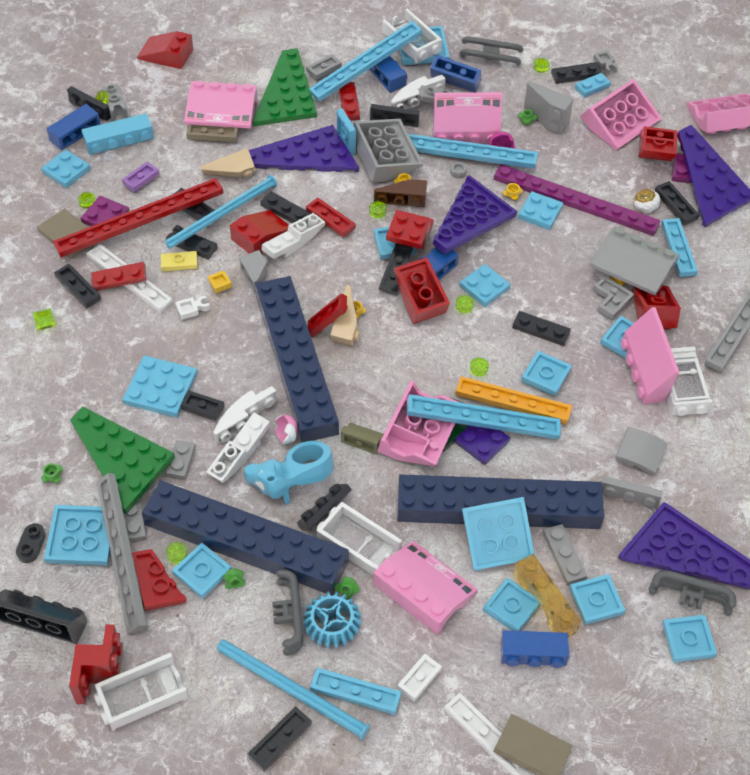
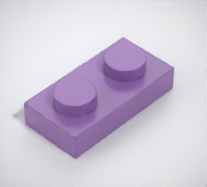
(140, 177)

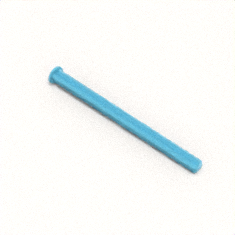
(220, 212)
(294, 689)

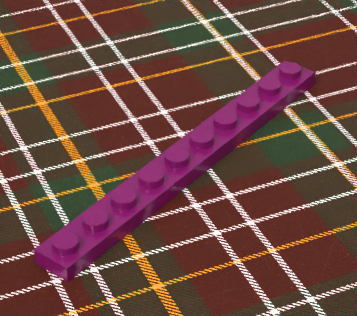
(578, 200)

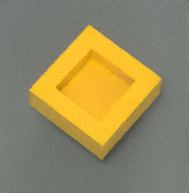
(219, 281)

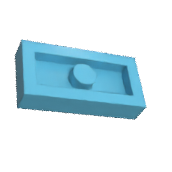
(592, 85)

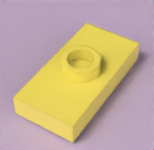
(179, 261)

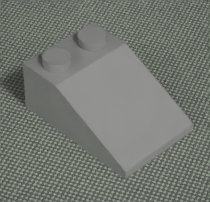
(551, 107)

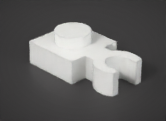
(189, 308)

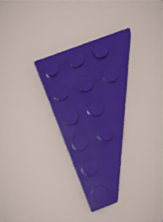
(316, 150)
(714, 183)
(471, 215)
(684, 547)

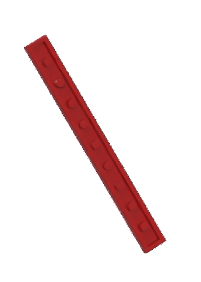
(138, 217)

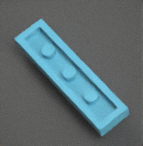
(678, 243)
(355, 691)

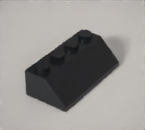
(42, 616)

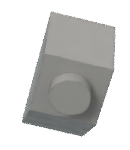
(254, 268)

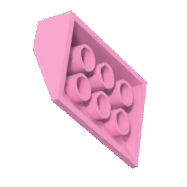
(621, 115)
(650, 358)

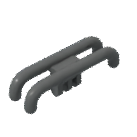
(491, 49)
(694, 589)
(289, 611)

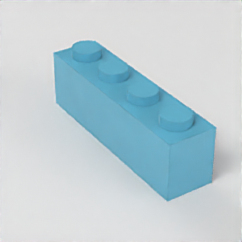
(117, 134)

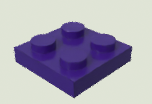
(482, 442)

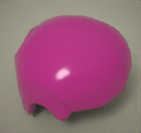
(502, 139)

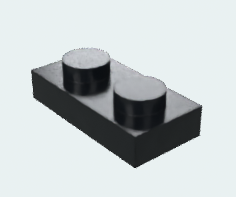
(202, 405)

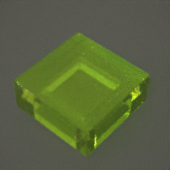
(44, 319)

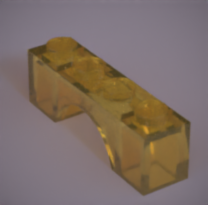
(536, 580)

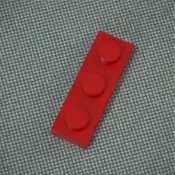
(349, 101)
(333, 218)
(119, 276)
(327, 315)

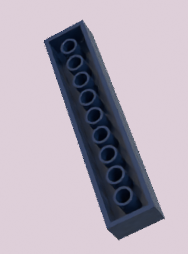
(296, 360)
(546, 501)
(245, 536)

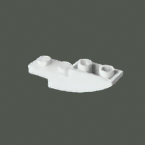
(409, 95)
(297, 236)
(241, 411)
(240, 449)

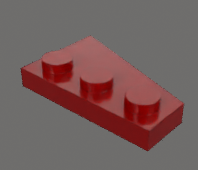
(154, 583)

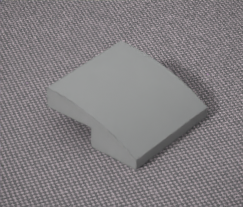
(641, 450)

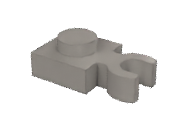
(606, 61)

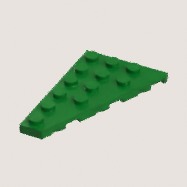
(287, 93)
(123, 453)

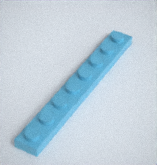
(365, 61)
(474, 151)
(483, 416)

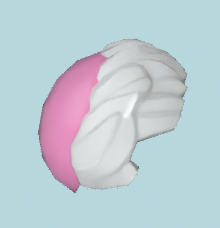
(286, 429)

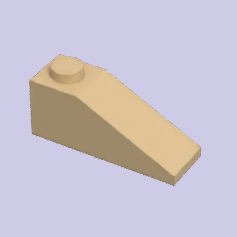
(234, 165)
(346, 327)

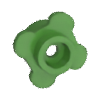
(527, 117)
(52, 468)
(234, 578)
(350, 583)

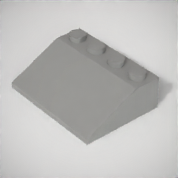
(385, 149)
(635, 260)

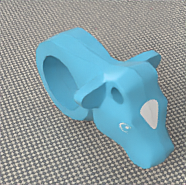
(277, 477)

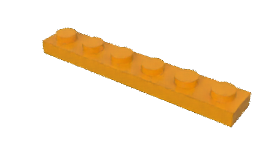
(512, 399)

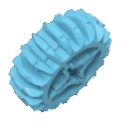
(343, 628)

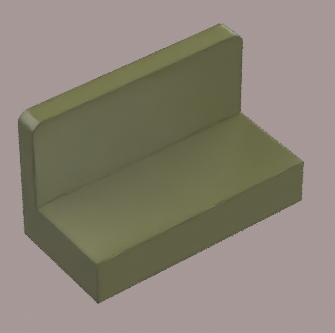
(361, 438)

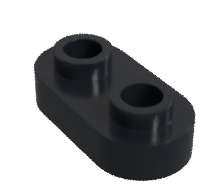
(30, 541)

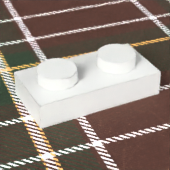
(419, 677)

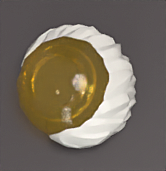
(646, 201)

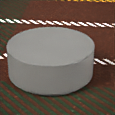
(458, 170)

